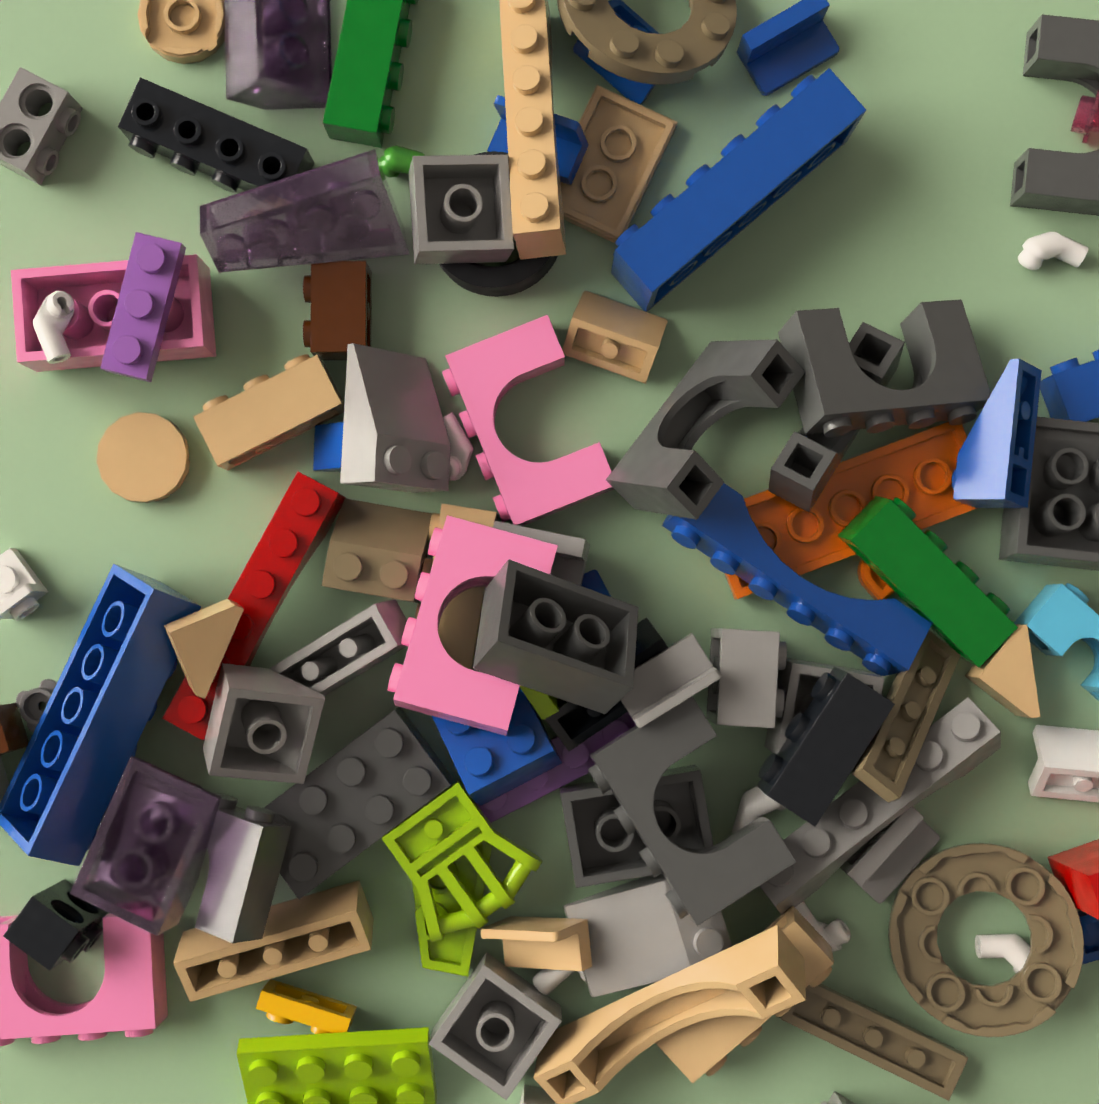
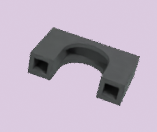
(1057, 179)
(841, 398)
(660, 467)
(243, 871)
(703, 878)

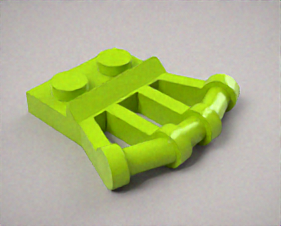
(439, 836)

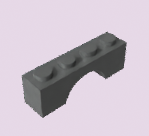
(812, 458)

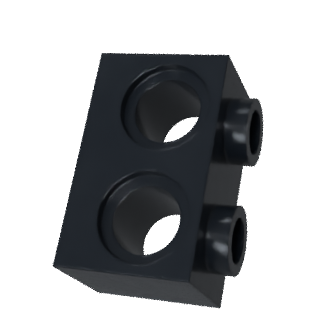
(56, 926)

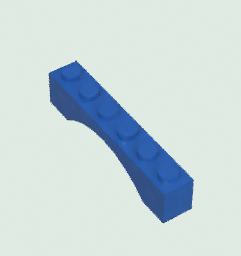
(877, 631)

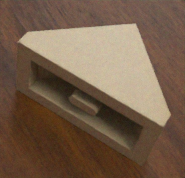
(202, 642)
(1010, 675)

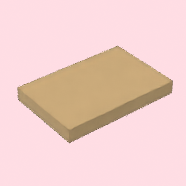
(618, 164)

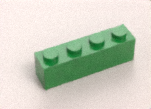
(367, 70)
(928, 580)

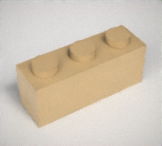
(269, 411)

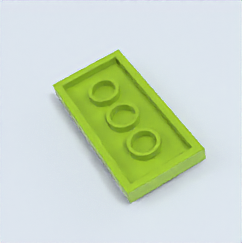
(339, 1068)

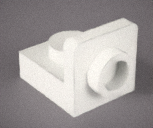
(18, 586)

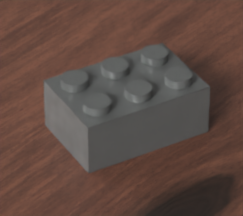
(557, 637)
(601, 846)

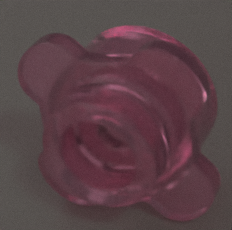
(1087, 117)

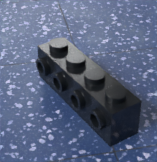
(208, 140)

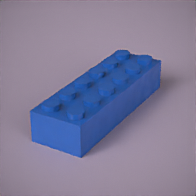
(736, 189)
(94, 718)

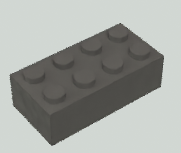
(356, 799)

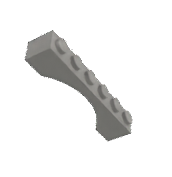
(949, 752)

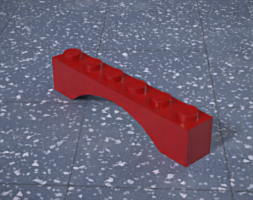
(267, 578)

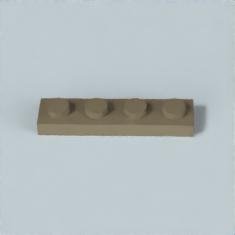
(898, 741)
(878, 1039)

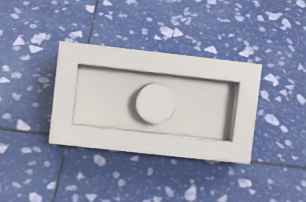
(1066, 763)

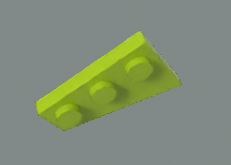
(456, 949)

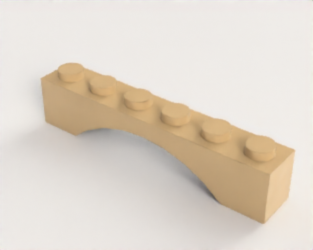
(531, 129)
(743, 980)

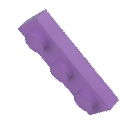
(143, 307)

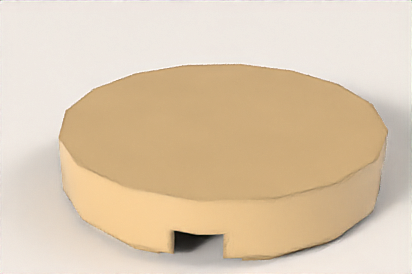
(183, 28)
(143, 457)

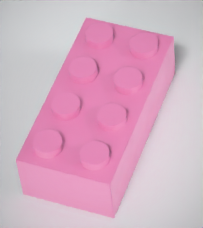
(95, 297)

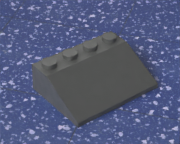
(1063, 500)

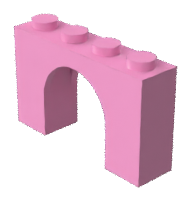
(483, 378)
(430, 679)
(128, 1001)

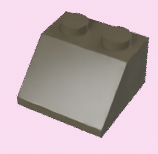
(377, 550)

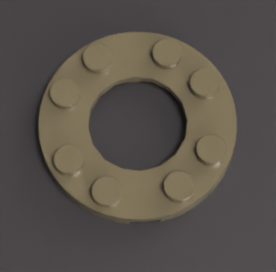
(651, 56)
(1054, 941)

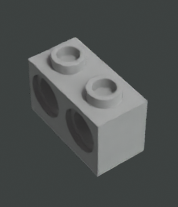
(22, 124)

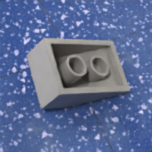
(392, 424)
(641, 937)

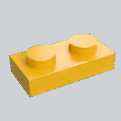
(290, 1004)

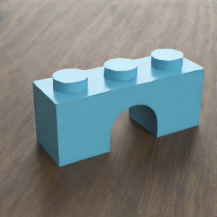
(1058, 620)

